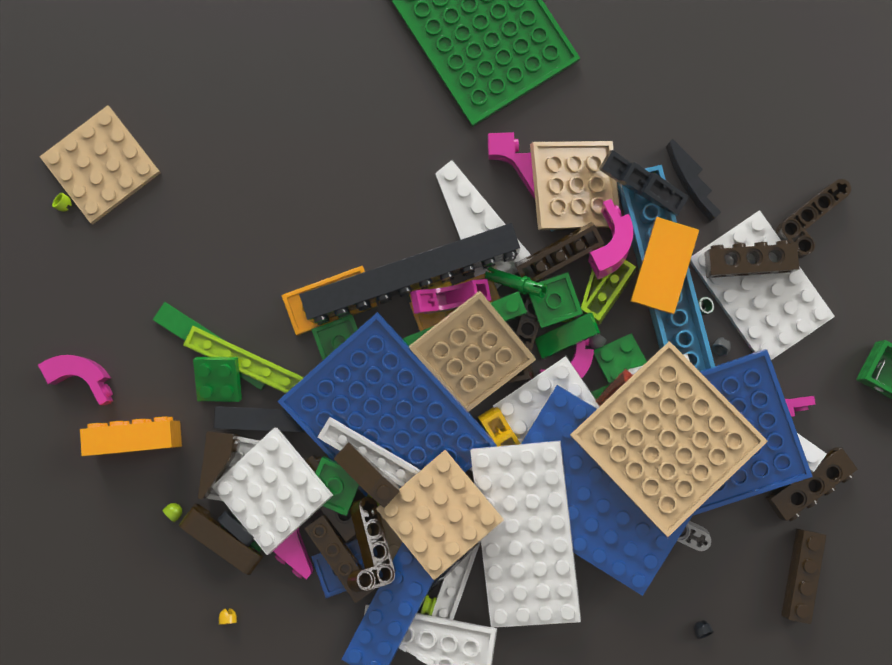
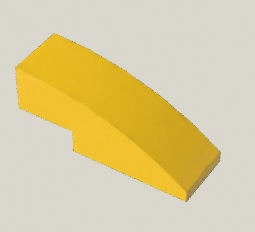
(498, 428)

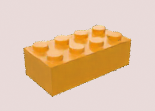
(127, 437)

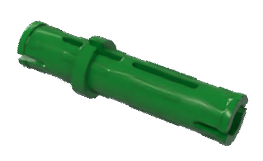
(522, 284)

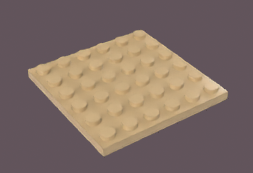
(668, 438)

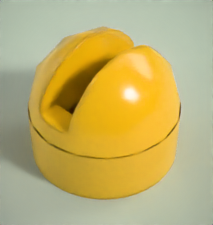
(227, 617)

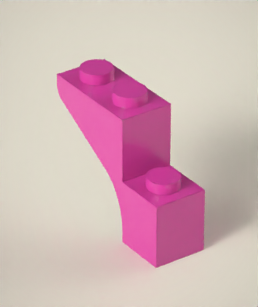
(503, 147)
(295, 554)

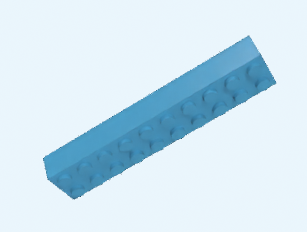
(686, 326)

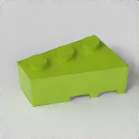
(604, 292)

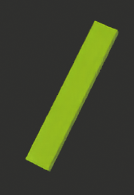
(248, 363)

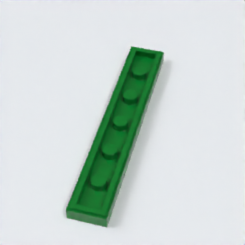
(181, 325)

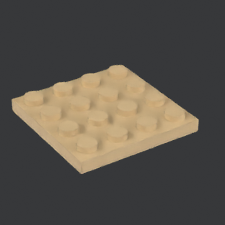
(100, 164)
(570, 184)
(472, 351)
(440, 515)

